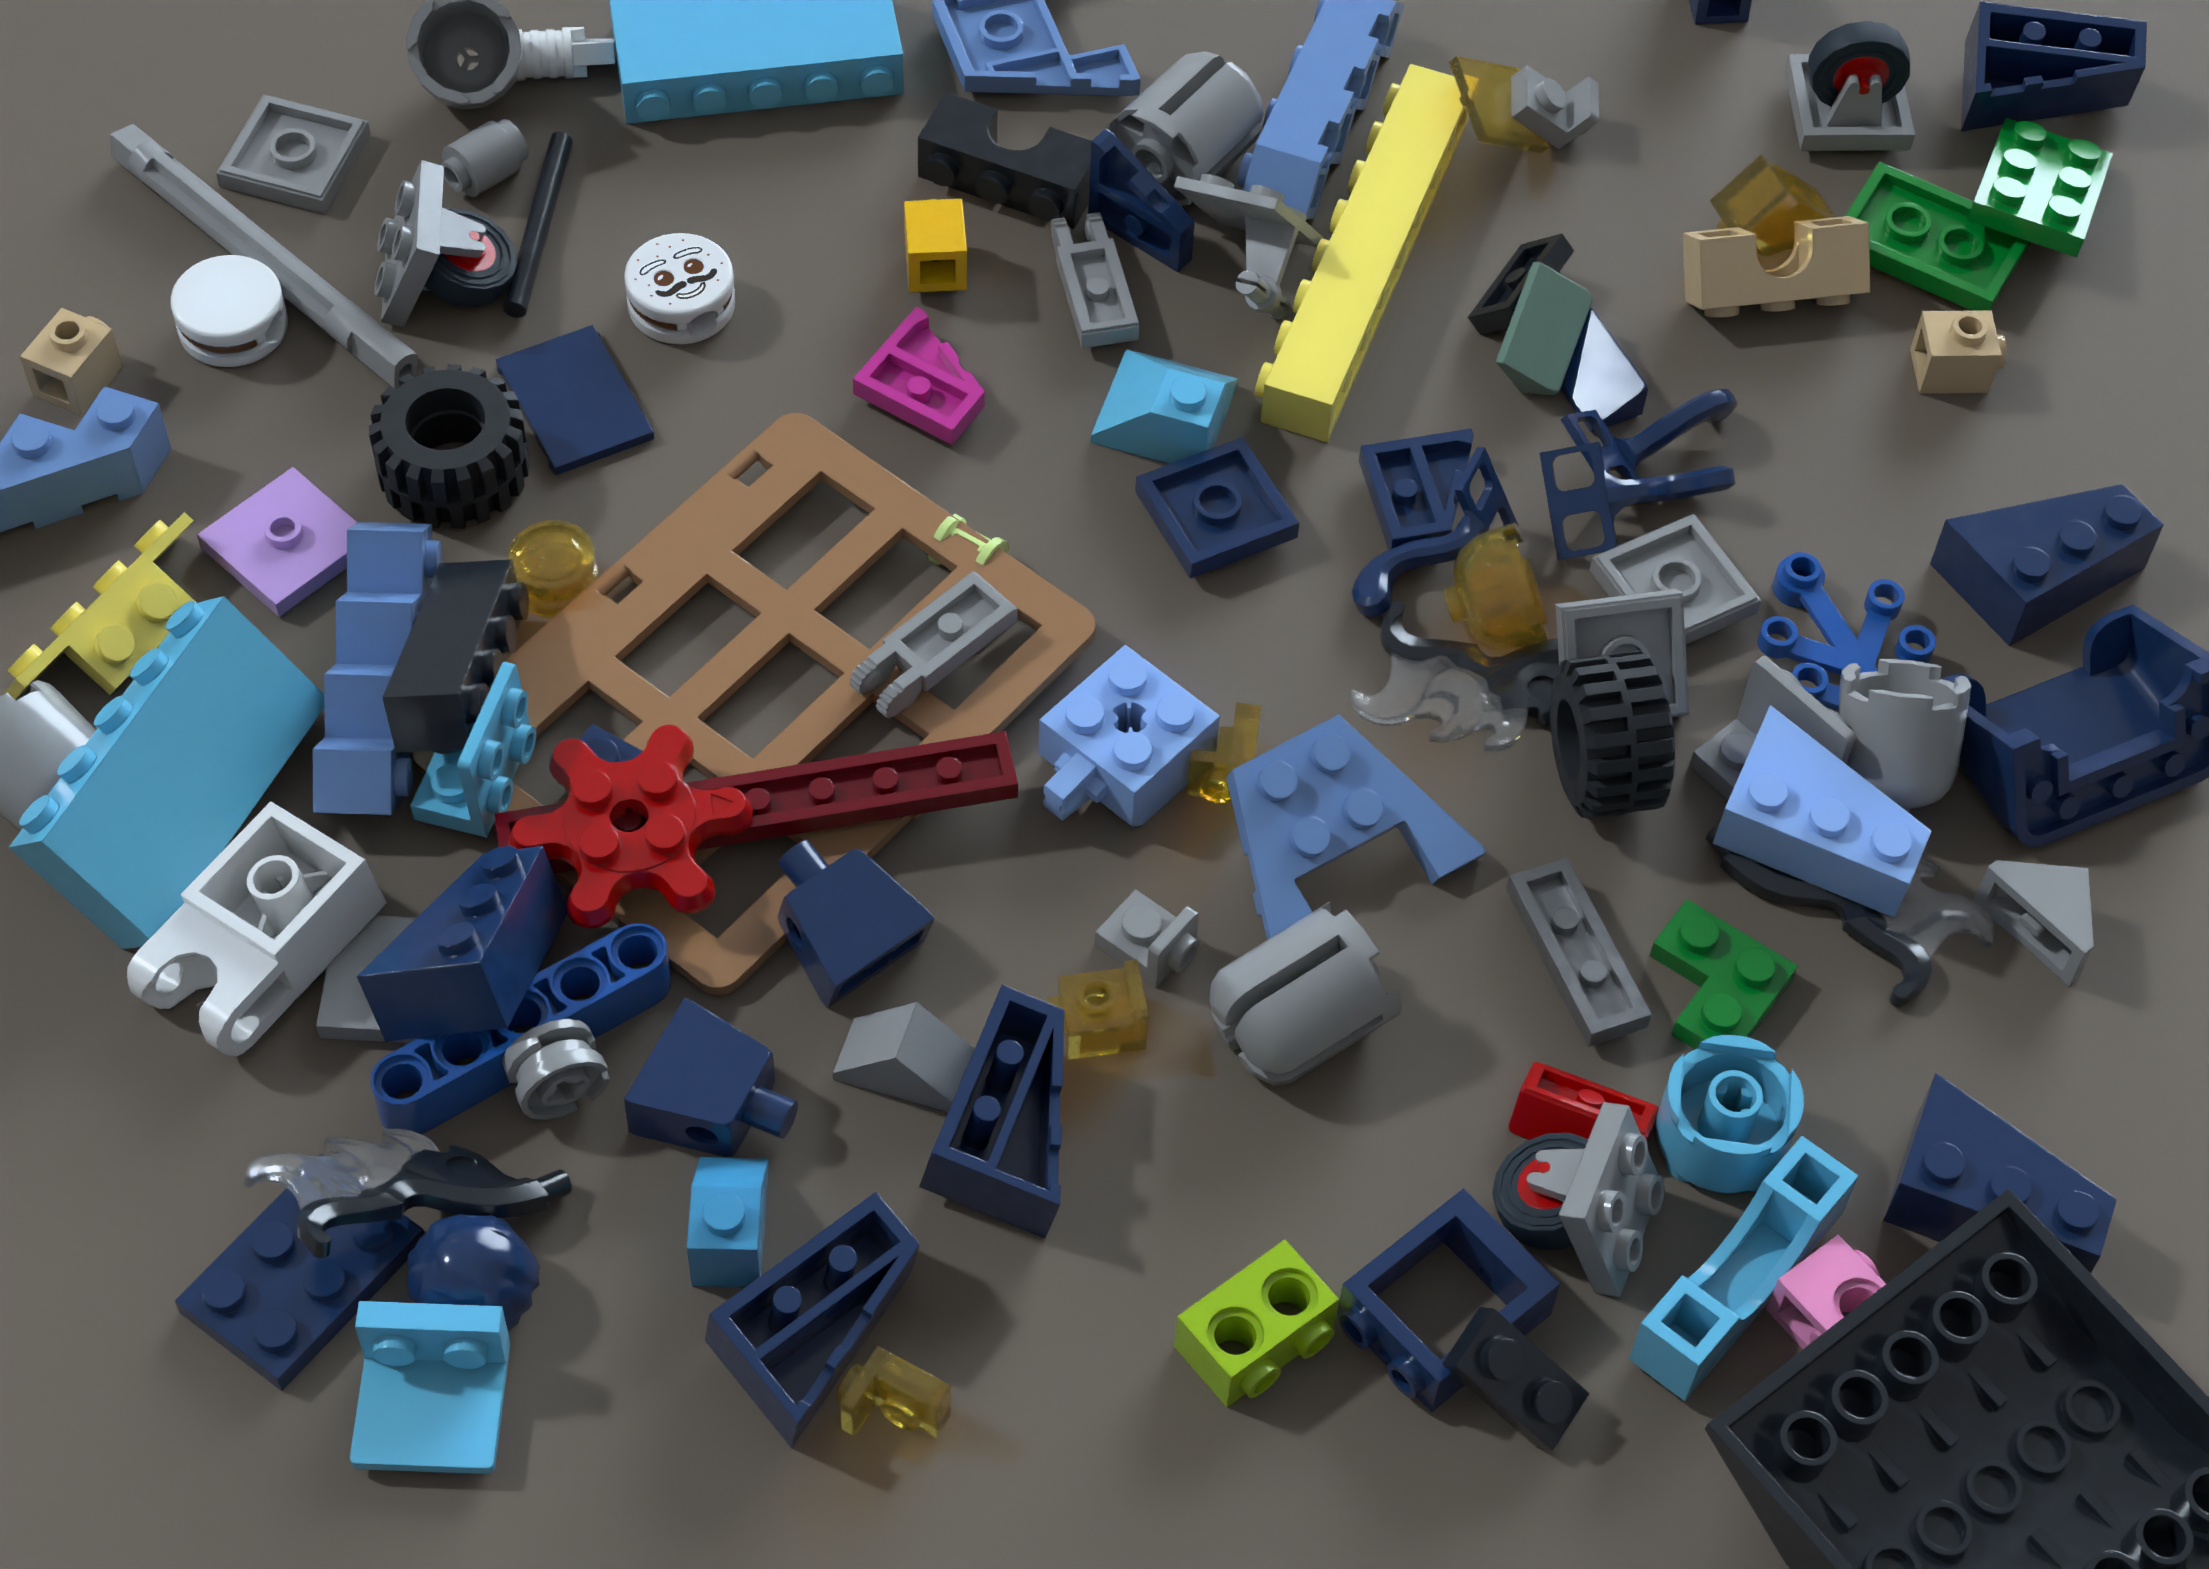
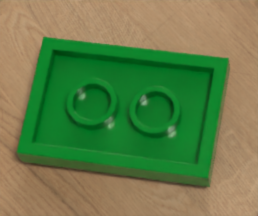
(2041, 186)
(1927, 241)

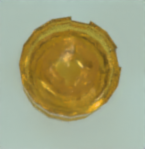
(554, 564)

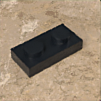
(1500, 300)
(1515, 1378)

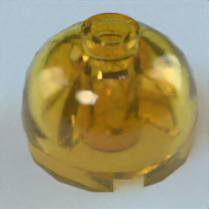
(1497, 591)

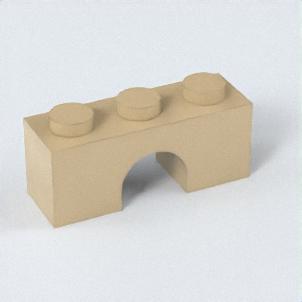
(1825, 264)

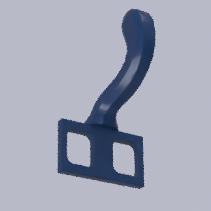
(1625, 454)
(1610, 495)
(1375, 581)

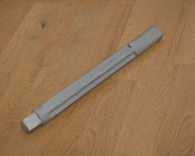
(242, 237)

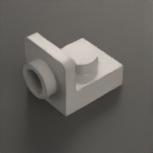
(1549, 110)
(1150, 935)

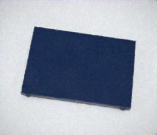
(574, 399)

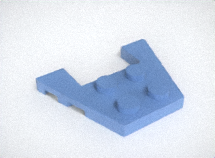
(1019, 50)
(1323, 801)

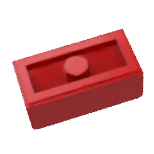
(1569, 1104)

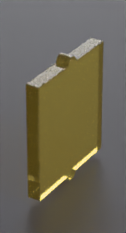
(1487, 98)

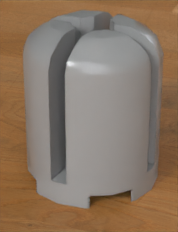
(1191, 120)
(1301, 997)

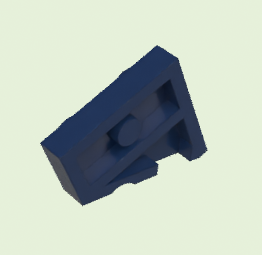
(1137, 204)
(1415, 483)

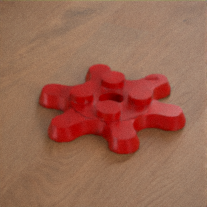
(652, 857)

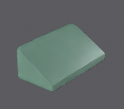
(1543, 331)

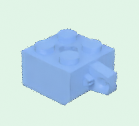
(1123, 740)

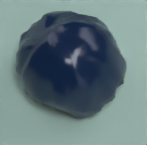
(473, 1264)

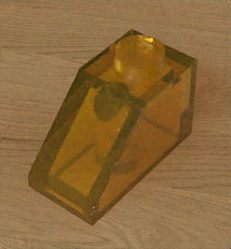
(1768, 203)

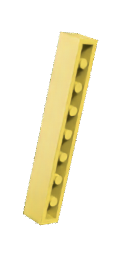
(1364, 257)

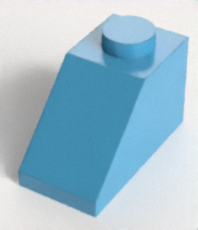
(727, 1221)

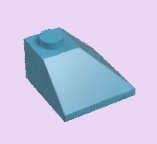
(1163, 408)

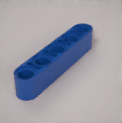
(594, 970)

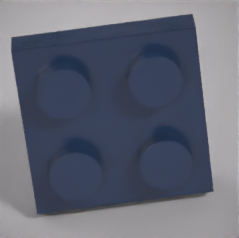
(1216, 507)

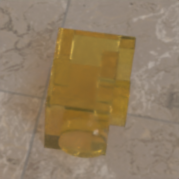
(1103, 1011)

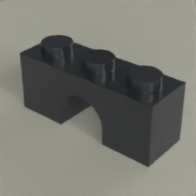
(962, 153)

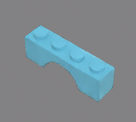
(1719, 1301)

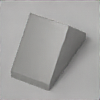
(2043, 910)
(904, 1056)

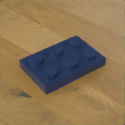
(282, 1304)

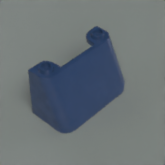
(2096, 736)

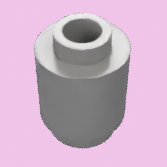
(484, 157)

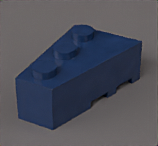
(2047, 64)
(2045, 556)
(470, 950)
(1005, 1119)
(1970, 1156)
(812, 1312)

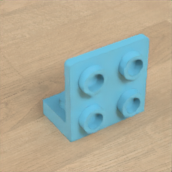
(476, 782)
(430, 1387)

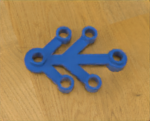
(1843, 645)

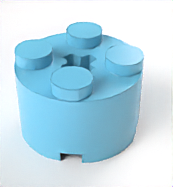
(1728, 1114)

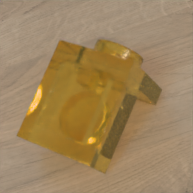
(1235, 747)
(901, 1391)

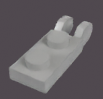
(1094, 284)
(935, 643)

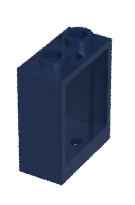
(1486, 1250)

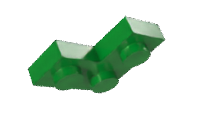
(1735, 975)

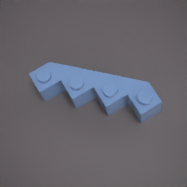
(1317, 104)
(56, 469)
(386, 585)

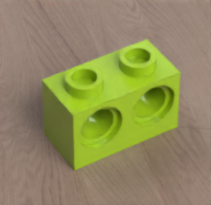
(1244, 1313)

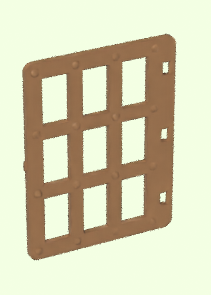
(702, 546)

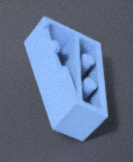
(1820, 820)

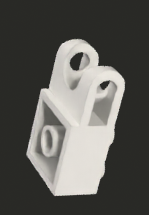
(257, 928)

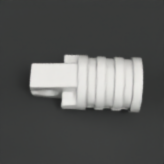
(562, 53)

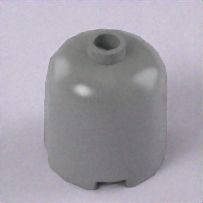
(450, 28)
(1905, 728)
(34, 741)

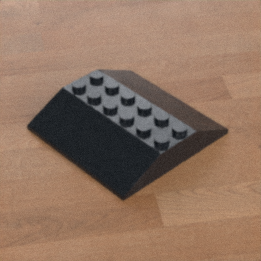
(1979, 1422)

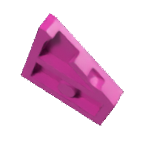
(921, 381)

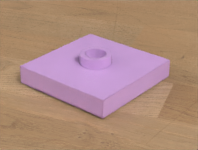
(281, 541)

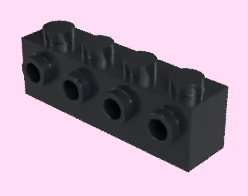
(454, 654)

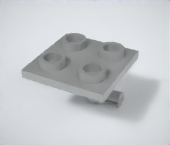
(1269, 230)

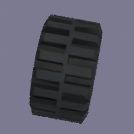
(442, 410)
(1612, 734)

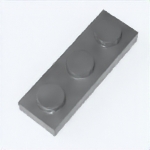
(1578, 952)

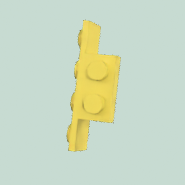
(119, 624)

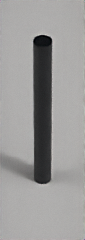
(538, 224)

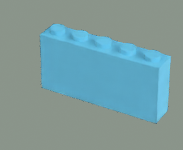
(752, 54)
(169, 771)

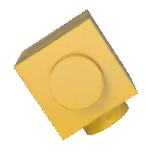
(935, 232)

